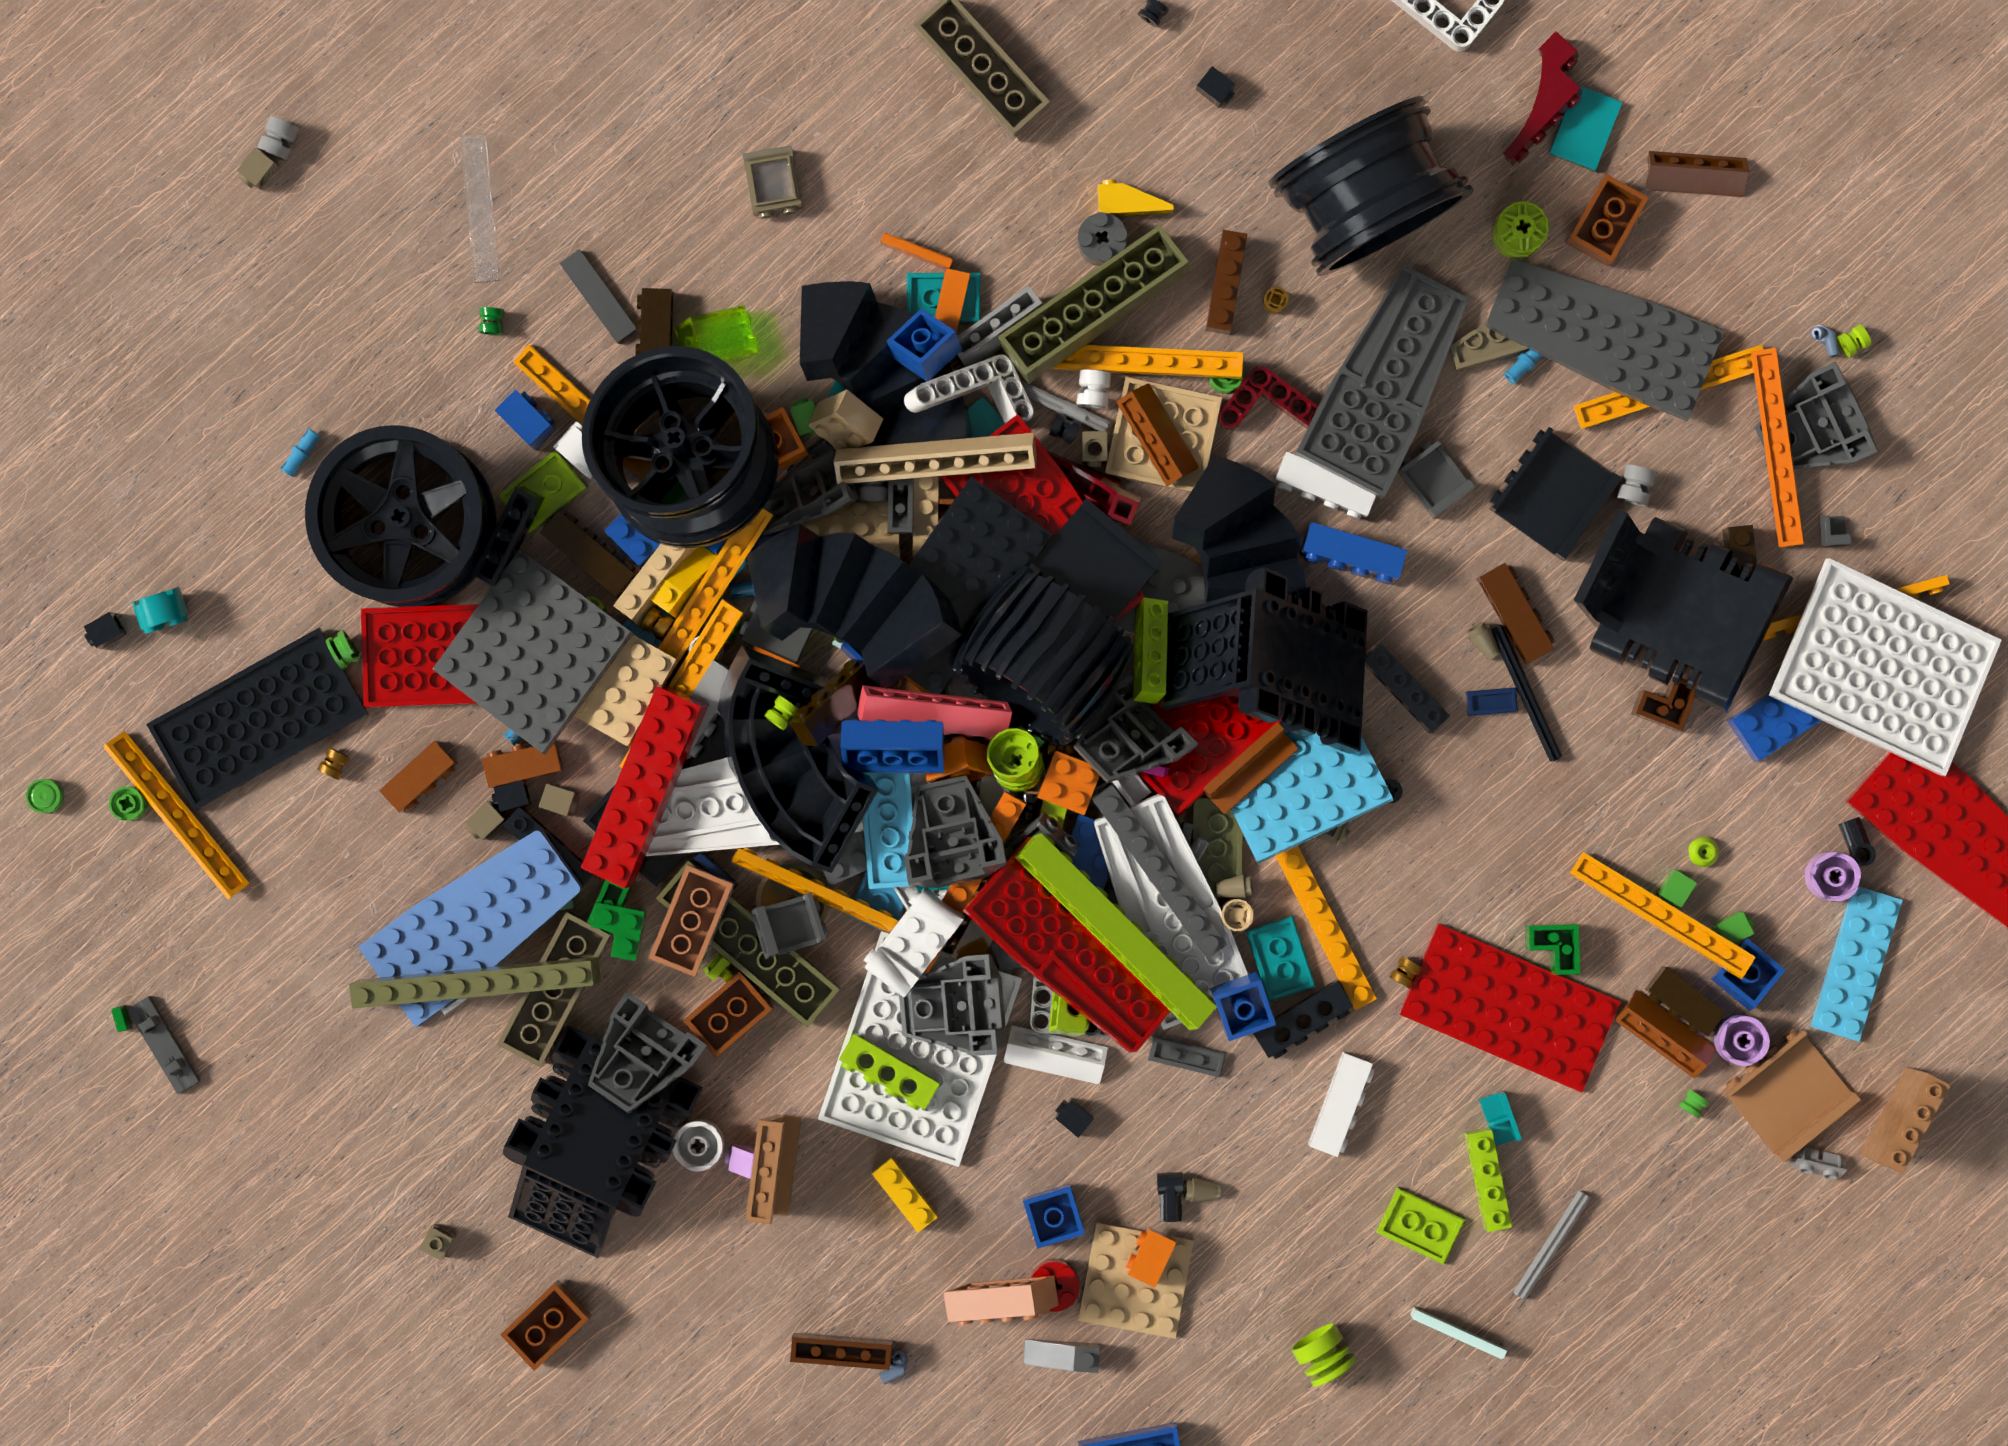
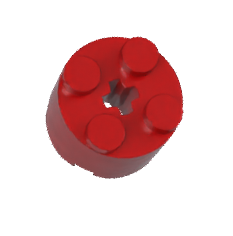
(1065, 1275)

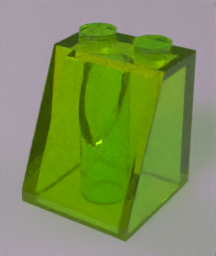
(721, 333)

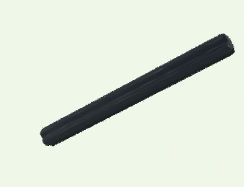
(1526, 693)

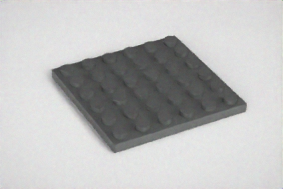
(532, 651)

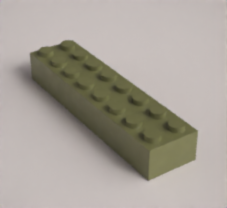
(1094, 304)
(786, 978)

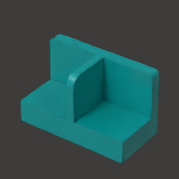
(1500, 1118)

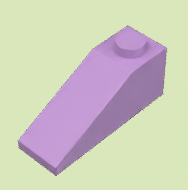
(740, 1159)

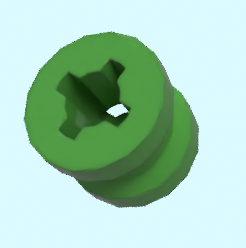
(1693, 1104)

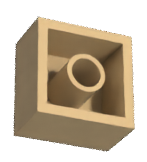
(845, 421)

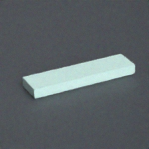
(1458, 1333)

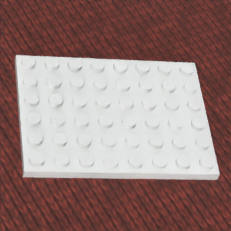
(1885, 667)
(867, 1109)

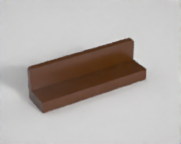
(1697, 173)

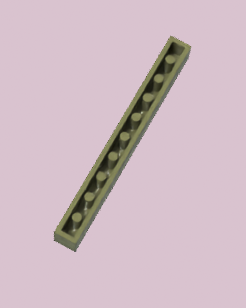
(475, 982)

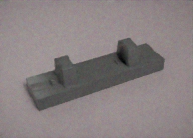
(163, 1045)

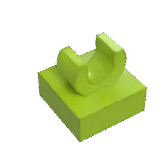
(718, 967)

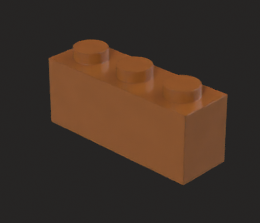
(520, 764)
(419, 777)

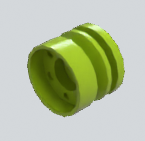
(1513, 242)
(1013, 747)
(1326, 1359)

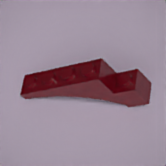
(1554, 96)
(1100, 489)

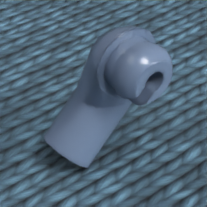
(1827, 337)
(897, 1369)

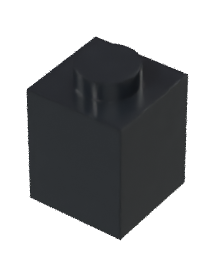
(1216, 87)
(104, 630)
(511, 796)
(1073, 1116)

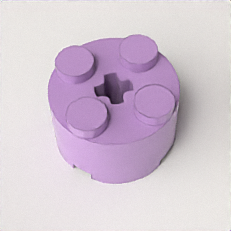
(1846, 880)
(1741, 1026)

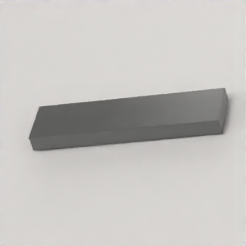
(598, 296)

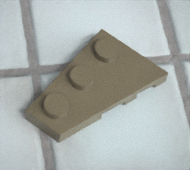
(1482, 347)

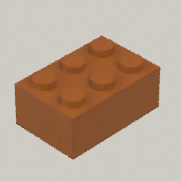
(1607, 220)
(728, 1014)
(546, 1325)

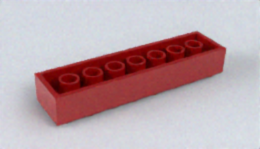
(644, 786)

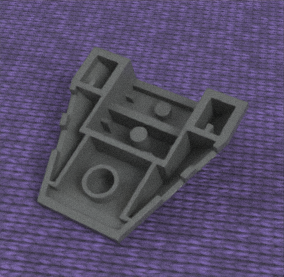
(1825, 421)
(809, 491)
(1130, 737)
(951, 836)
(957, 1007)
(641, 1055)

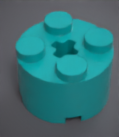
(159, 609)

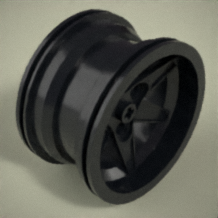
(1370, 185)
(655, 382)
(340, 474)

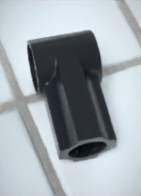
(1856, 838)
(1170, 1190)

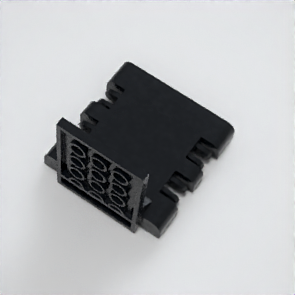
(1679, 607)
(1277, 655)
(589, 1149)

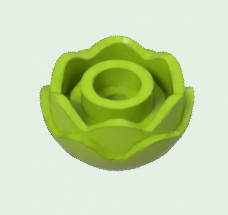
(1695, 851)

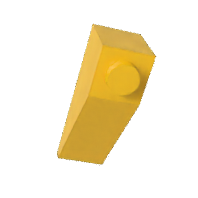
(1127, 201)
(682, 582)

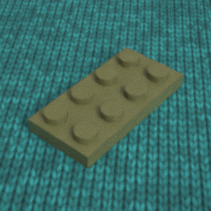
(1224, 852)

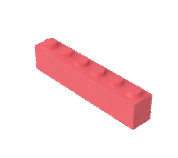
(959, 714)

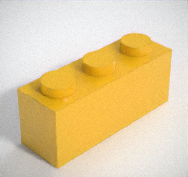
(905, 1194)

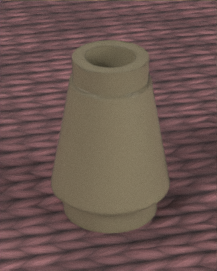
(1484, 640)
(1235, 887)
(1200, 1190)

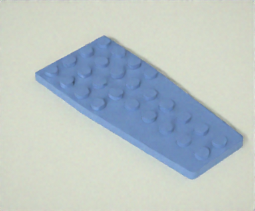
(475, 917)

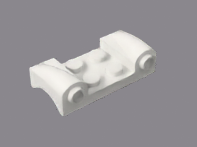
(913, 941)

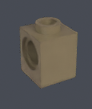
(257, 169)
(1092, 437)
(559, 800)
(485, 821)
(437, 1242)

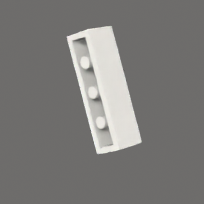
(1323, 485)
(1340, 1104)

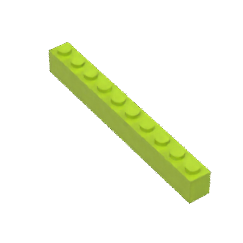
(1115, 931)

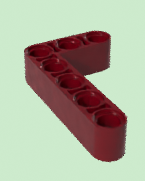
(1266, 390)

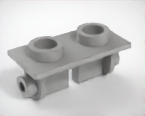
(1830, 1166)

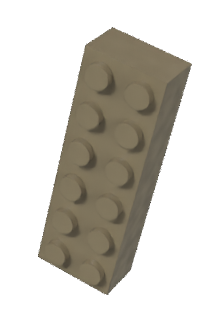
(981, 66)
(543, 1014)

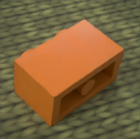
(1150, 1257)

